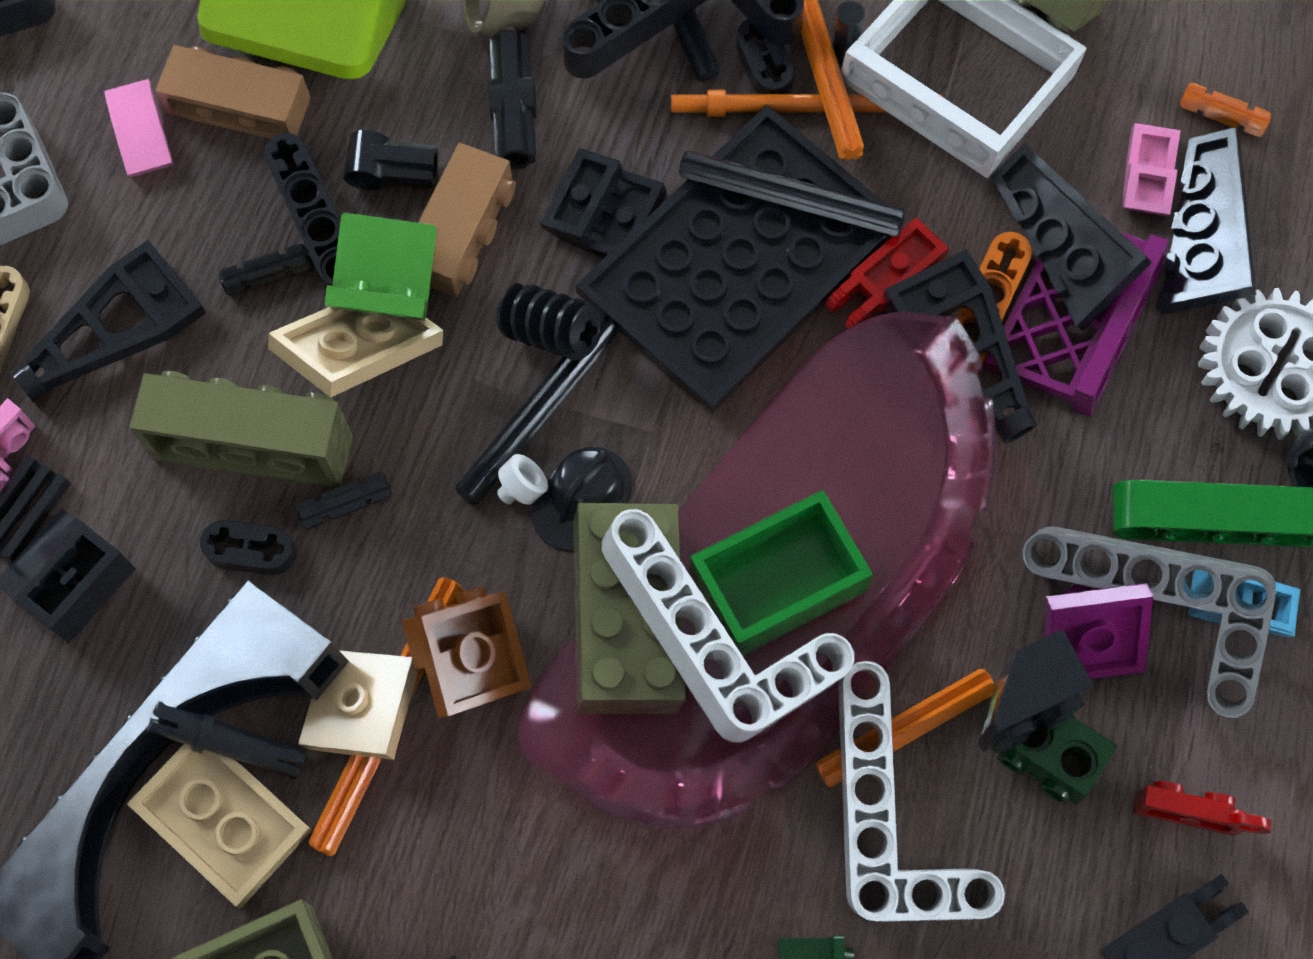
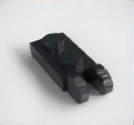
(1177, 928)

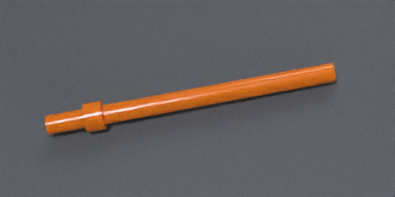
(718, 103)

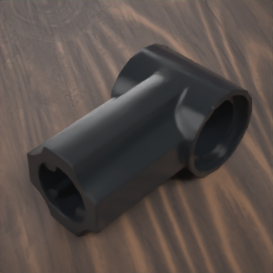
(377, 160)

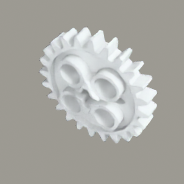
(1238, 340)

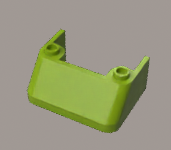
(316, 35)

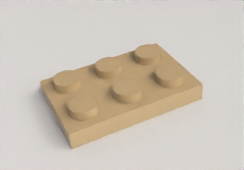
(349, 347)
(220, 820)

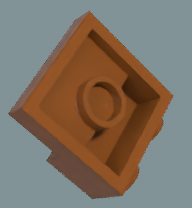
(467, 650)

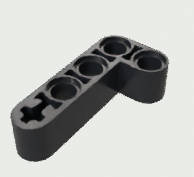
(309, 218)

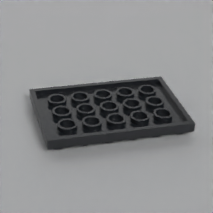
(729, 275)

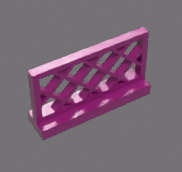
(1101, 351)

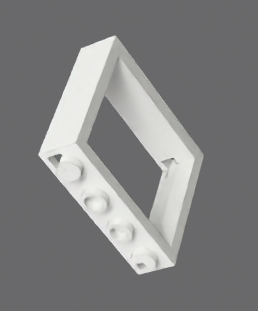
(936, 116)

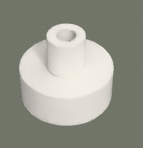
(521, 480)

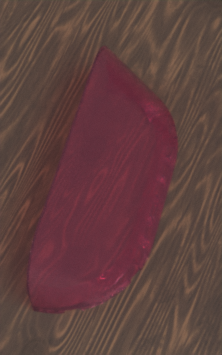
(907, 458)

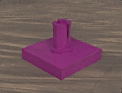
(1104, 626)

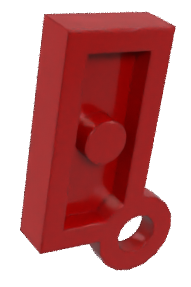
(1212, 812)

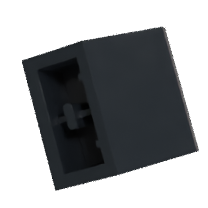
(66, 575)

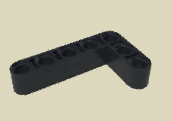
(647, 19)

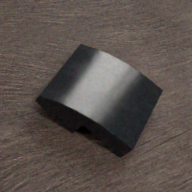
(600, 203)

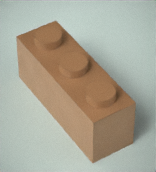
(232, 92)
(465, 214)

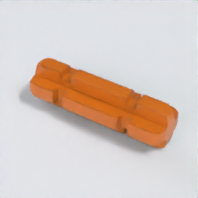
(1225, 109)

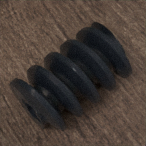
(550, 321)

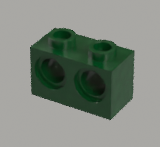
(1045, 761)

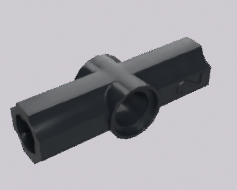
(512, 98)

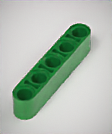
(1213, 513)

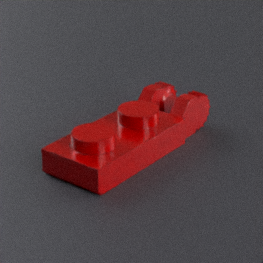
(893, 262)

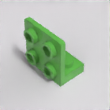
(383, 266)

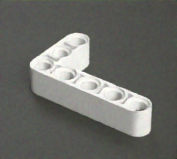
(711, 639)
(881, 815)

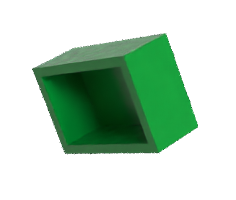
(781, 572)

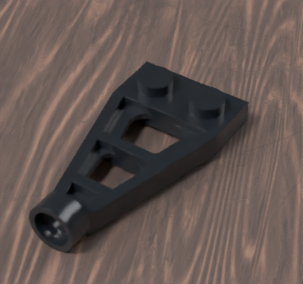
(957, 285)
(156, 289)

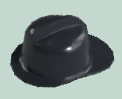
(581, 477)

